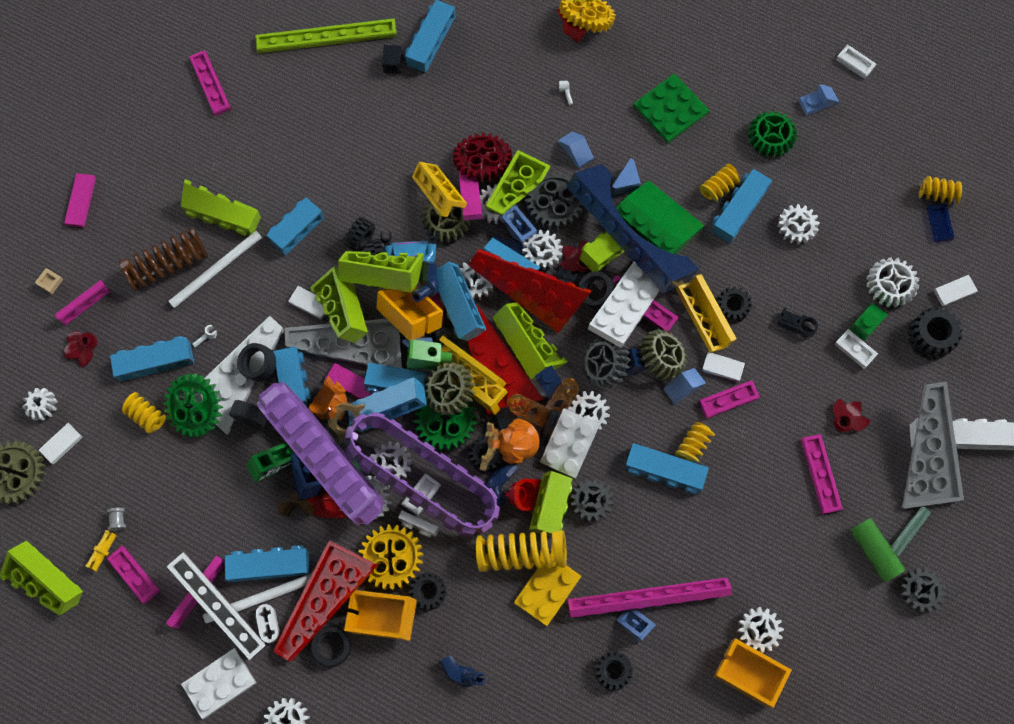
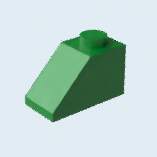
(868, 322)

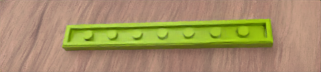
(325, 35)

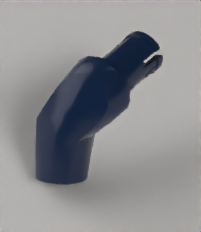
(428, 282)
(499, 479)
(460, 674)

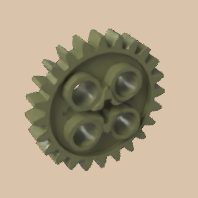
(19, 456)

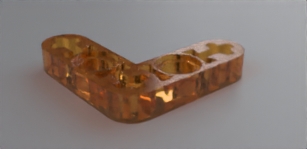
(543, 411)

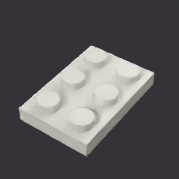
(569, 443)
(219, 683)

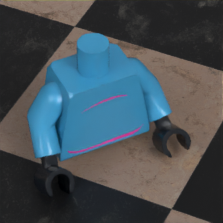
(412, 248)

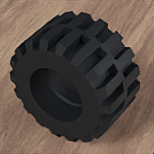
(942, 320)

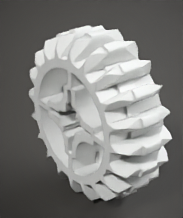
(897, 276)

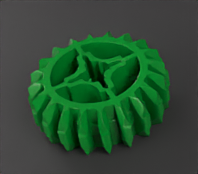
(773, 140)

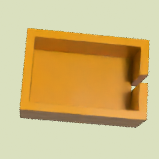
(407, 315)
(381, 615)
(752, 673)

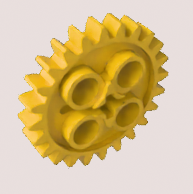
(588, 14)
(408, 555)

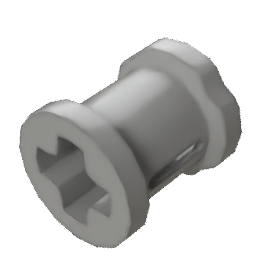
(116, 519)

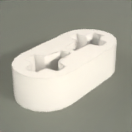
(262, 624)

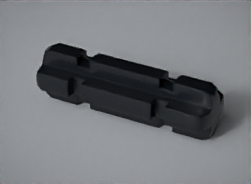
(549, 427)

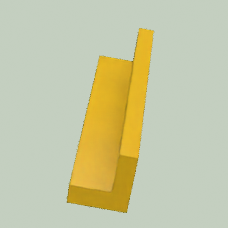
(437, 188)
(709, 313)
(479, 382)
(481, 397)

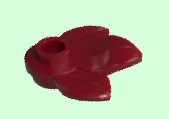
(572, 257)
(79, 349)
(850, 415)

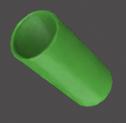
(878, 550)

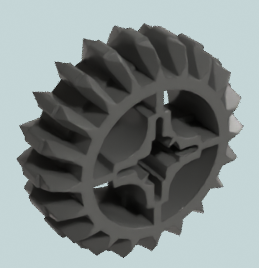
(601, 373)

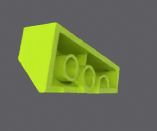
(218, 210)
(381, 270)
(341, 305)
(526, 340)
(40, 578)

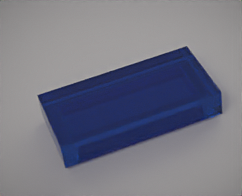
(940, 223)

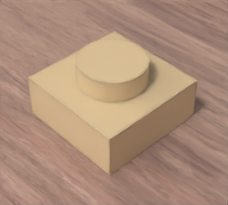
(48, 281)

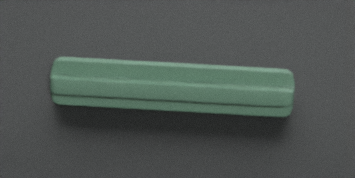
(910, 530)

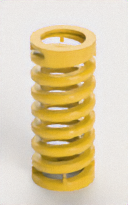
(486, 561)

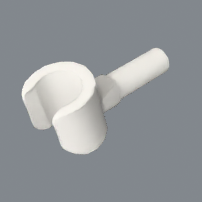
(564, 86)
(206, 336)

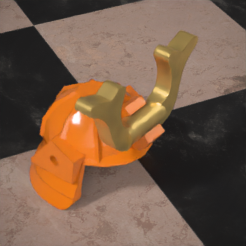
(331, 404)
(515, 443)

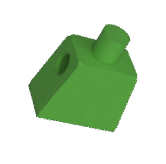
(426, 355)

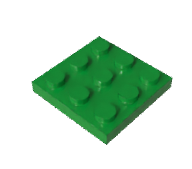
(671, 108)

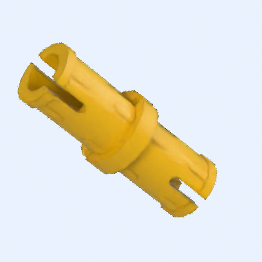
(101, 550)

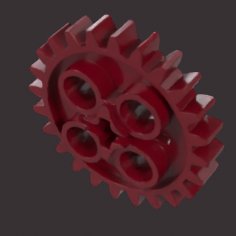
(482, 157)

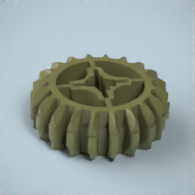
(457, 227)
(663, 354)
(446, 378)

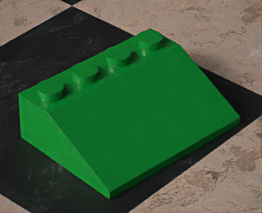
(659, 218)

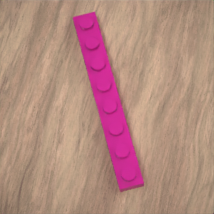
(649, 597)

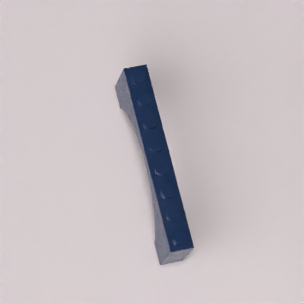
(661, 267)

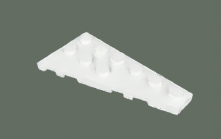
(228, 378)

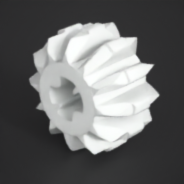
(38, 411)

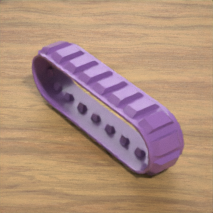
(426, 452)
(320, 454)

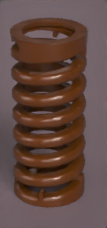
(137, 281)

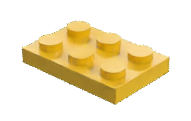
(547, 592)

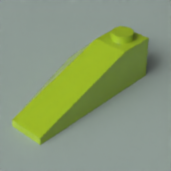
(518, 180)

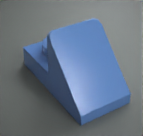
(819, 100)

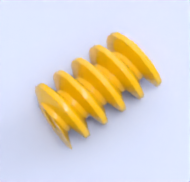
(720, 183)
(941, 189)
(143, 414)
(694, 442)

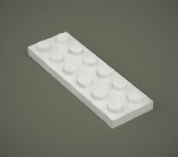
(624, 306)

